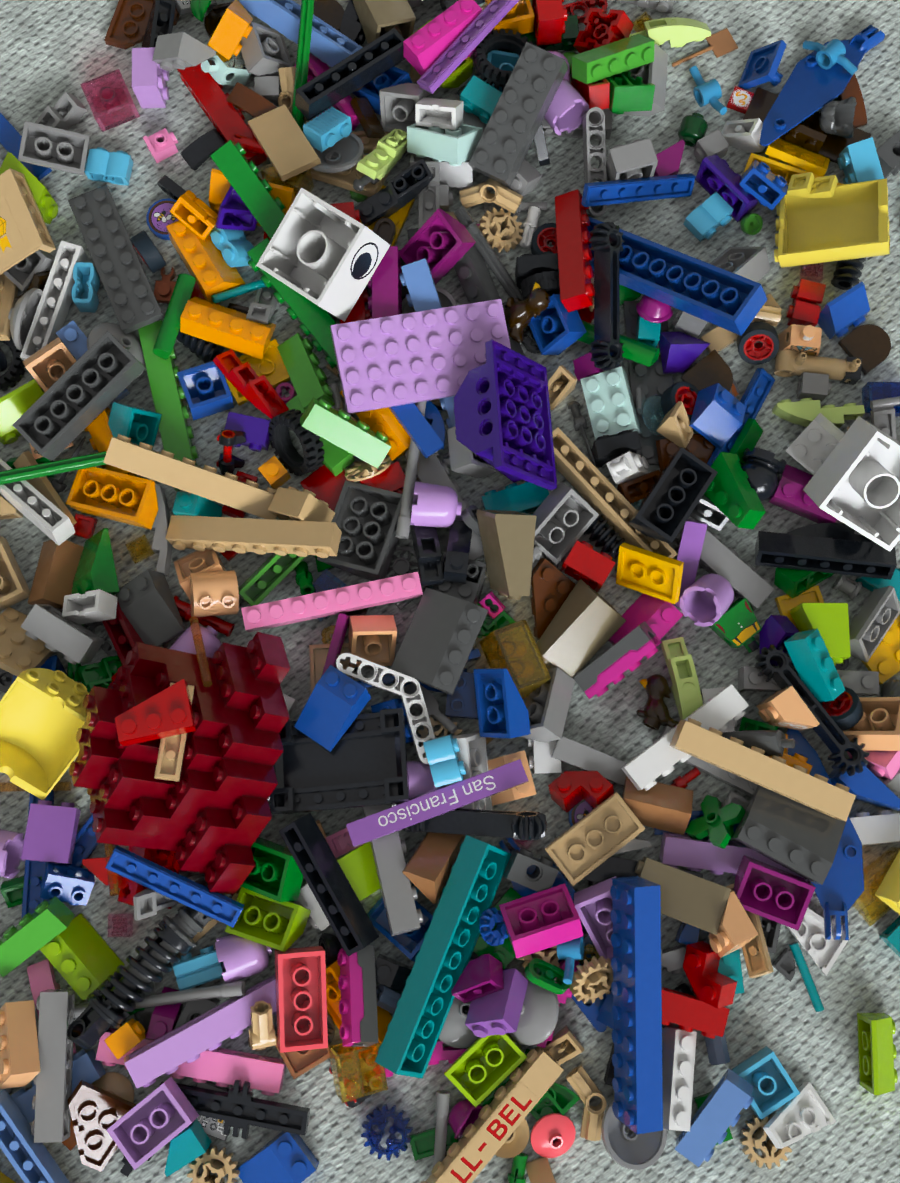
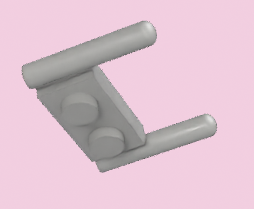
(883, 415)

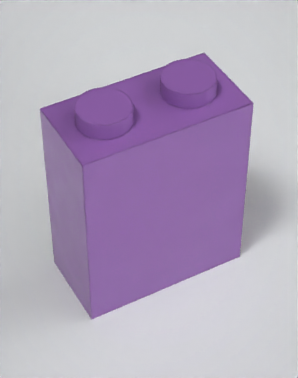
(51, 832)
(500, 1010)

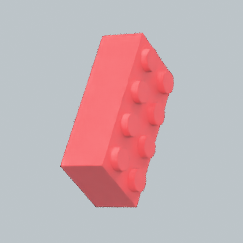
(301, 999)

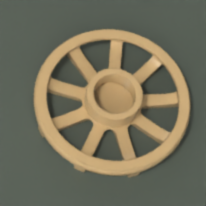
(365, 470)

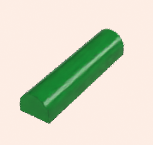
(171, 322)
(633, 349)

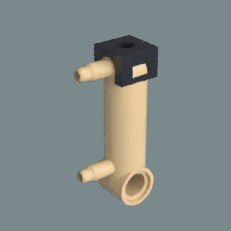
(791, 364)

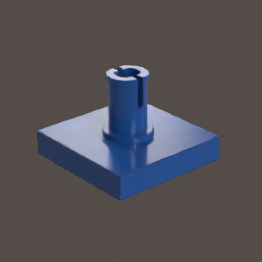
(763, 66)

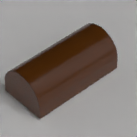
(638, 487)

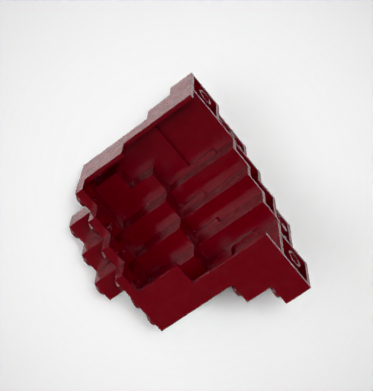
(225, 765)

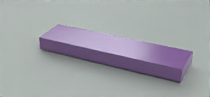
(690, 552)

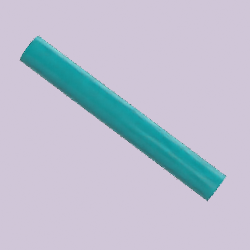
(237, 291)
(806, 976)

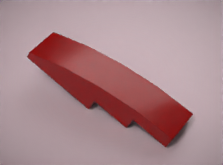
(250, 385)

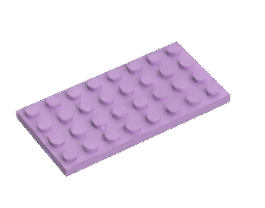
(414, 353)

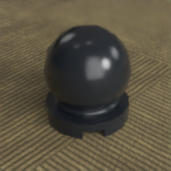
(762, 471)

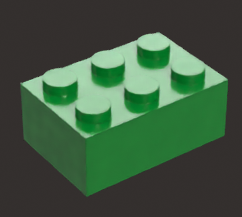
(274, 872)

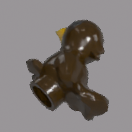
(520, 312)
(655, 709)

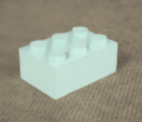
(443, 144)
(610, 403)

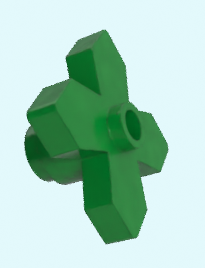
(716, 821)

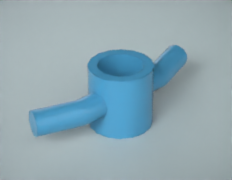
(830, 54)
(707, 91)
(570, 951)

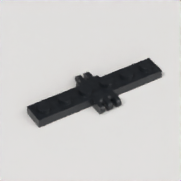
(242, 1110)

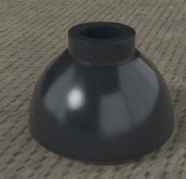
(331, 946)

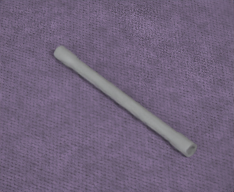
(404, 518)
(225, 990)
(442, 1112)

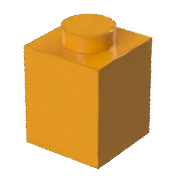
(274, 472)
(125, 1038)

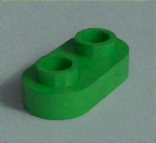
(546, 976)

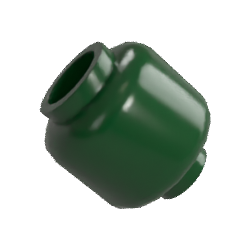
(692, 129)

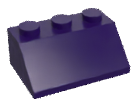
(718, 177)

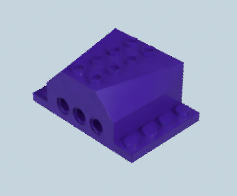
(507, 416)

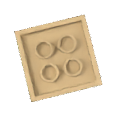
(17, 649)

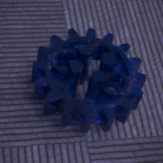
(393, 1144)

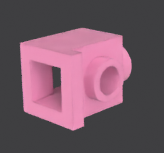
(161, 145)

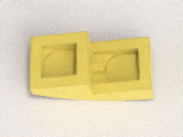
(810, 187)

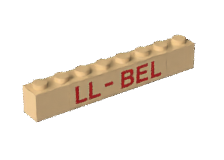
(498, 1119)

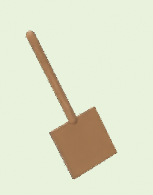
(719, 43)

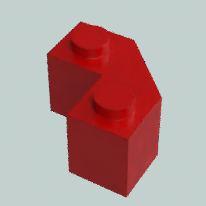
(578, 785)
(701, 970)

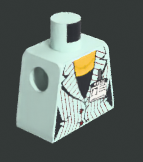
(226, 71)

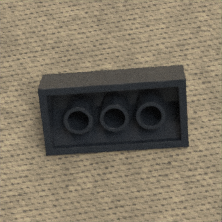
(673, 497)

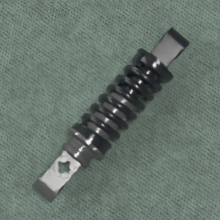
(114, 1004)

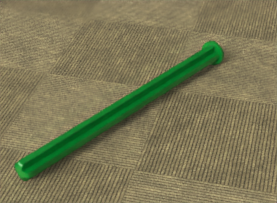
(303, 53)
(52, 468)

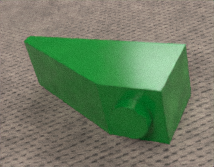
(795, 581)

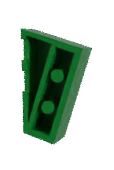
(630, 93)
(733, 493)

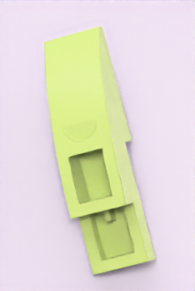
(675, 31)
(385, 156)
(806, 410)
(683, 676)

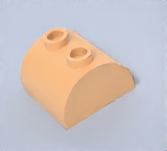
(214, 593)

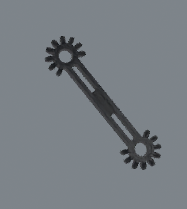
(607, 245)
(827, 729)
(486, 823)

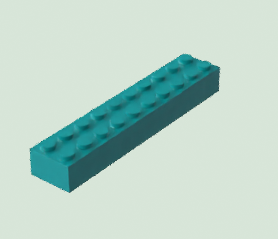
(442, 959)

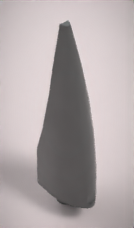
(770, 741)

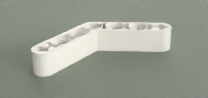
(397, 689)

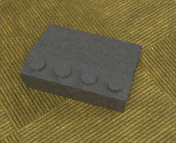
(368, 530)
(439, 640)
(790, 834)

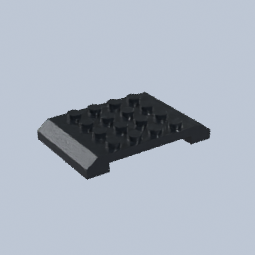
(360, 770)

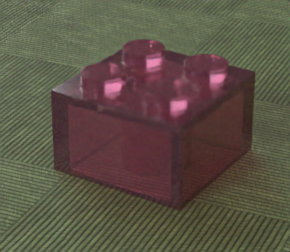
(110, 100)

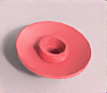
(549, 1128)

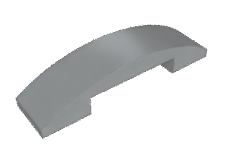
(430, 196)
(263, 306)
(149, 901)

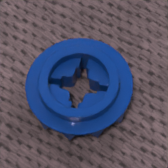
(487, 921)

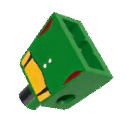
(738, 626)

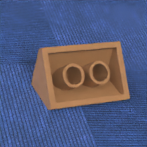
(55, 573)
(661, 806)
(433, 863)

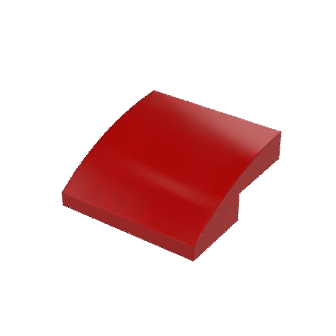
(325, 485)

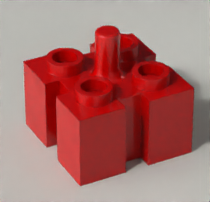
(603, 29)

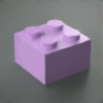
(149, 79)

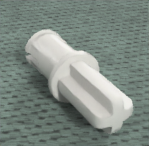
(530, 226)

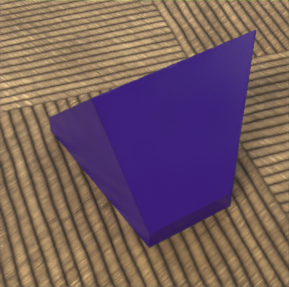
(234, 213)
(679, 351)

